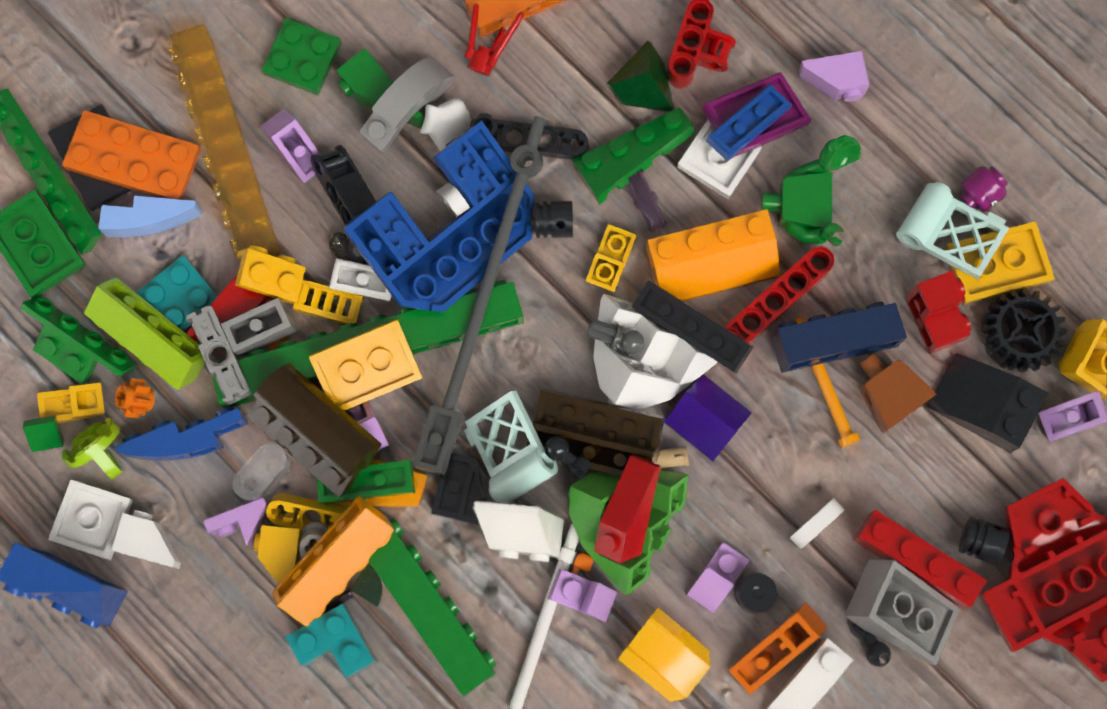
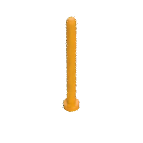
(836, 410)

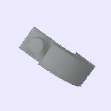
(409, 93)

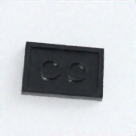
(93, 190)

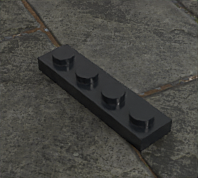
(692, 327)

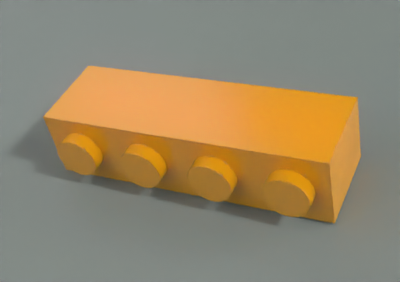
(333, 561)

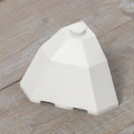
(653, 374)

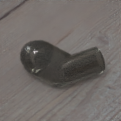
(338, 245)

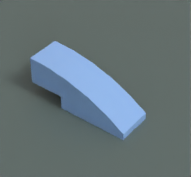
(147, 216)

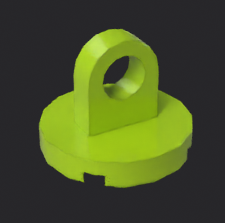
(93, 444)

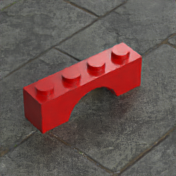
(922, 559)

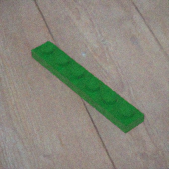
(47, 175)

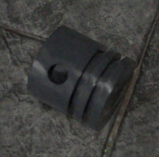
(554, 219)
(984, 540)
(756, 593)

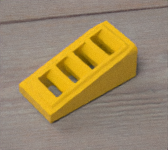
(313, 311)

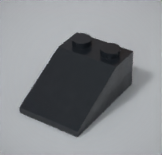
(988, 402)

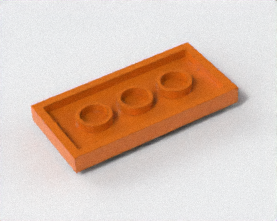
(131, 156)

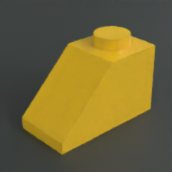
(278, 549)

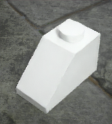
(144, 540)

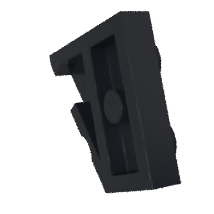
(459, 490)

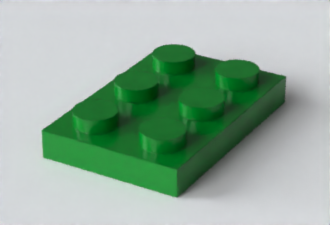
(36, 245)

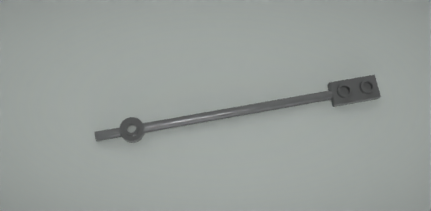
(444, 423)

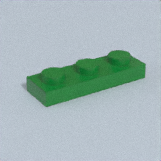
(375, 482)

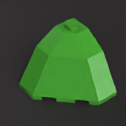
(588, 503)

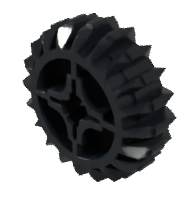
(1032, 339)

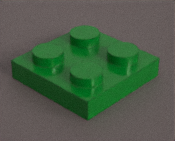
(301, 56)

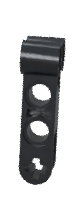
(344, 188)

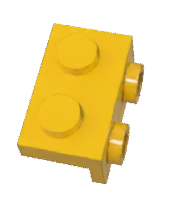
(269, 274)

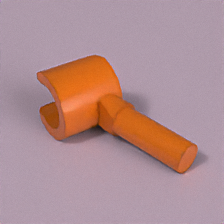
(582, 562)

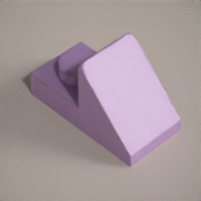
(1074, 416)
(247, 516)
(718, 577)
(582, 595)

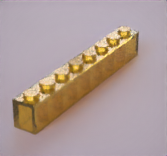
(223, 140)

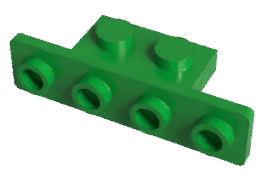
(72, 345)

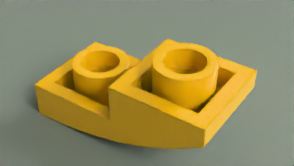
(611, 258)

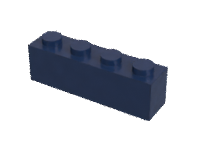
(838, 336)

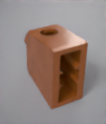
(892, 391)

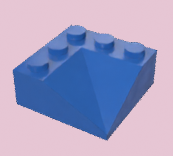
(41, 574)

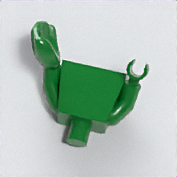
(806, 194)

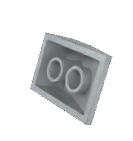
(902, 610)

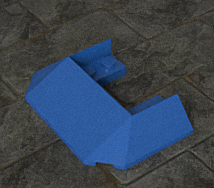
(454, 258)

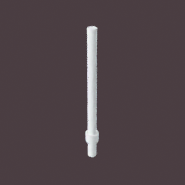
(567, 557)

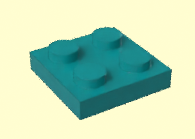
(178, 293)

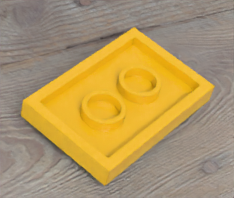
(1015, 264)
(366, 365)

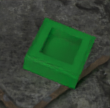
(43, 433)

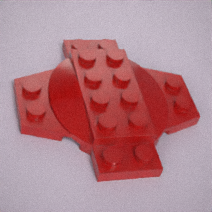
(1055, 576)

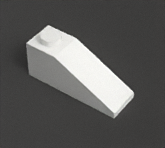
(813, 677)

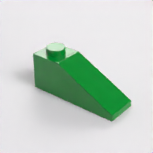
(367, 82)

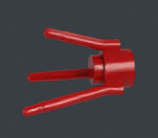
(483, 58)

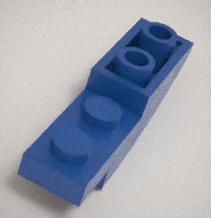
(171, 443)

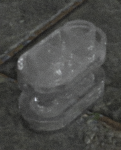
(262, 472)

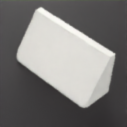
(358, 280)

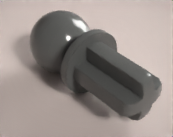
(629, 341)

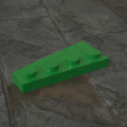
(620, 158)

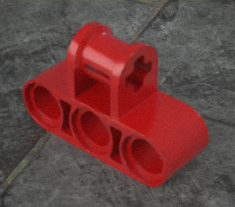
(707, 46)

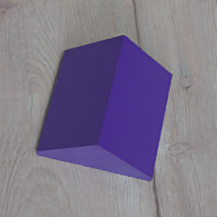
(707, 417)

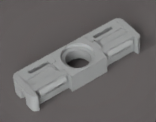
(229, 372)

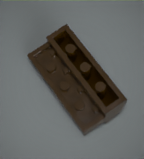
(313, 429)
(598, 429)

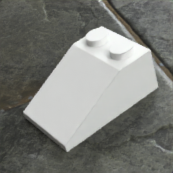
(520, 530)

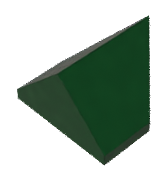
(643, 81)

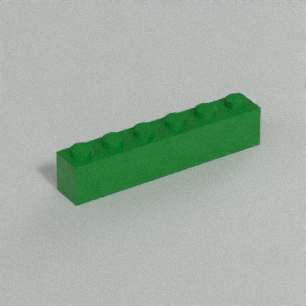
(431, 614)

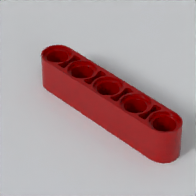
(783, 293)

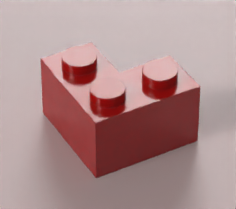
(937, 311)

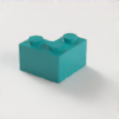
(337, 634)

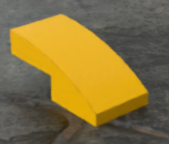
(72, 403)

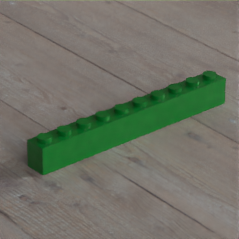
(422, 329)

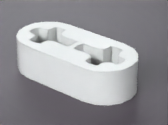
(452, 199)
(817, 523)

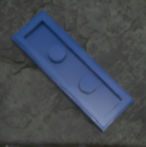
(748, 122)

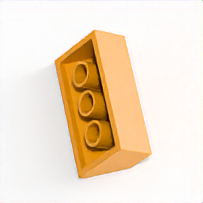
(715, 256)

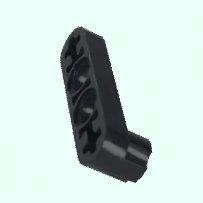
(507, 126)

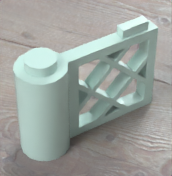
(930, 216)
(517, 472)

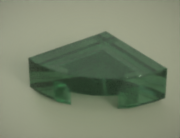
(369, 585)

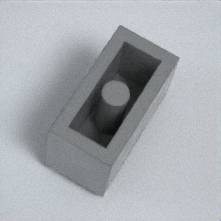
(259, 327)

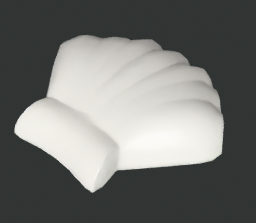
(445, 121)

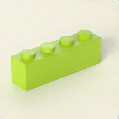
(145, 333)

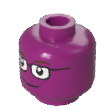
(983, 188)

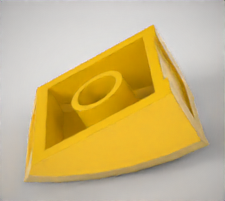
(1087, 357)
(666, 657)

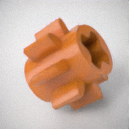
(134, 398)

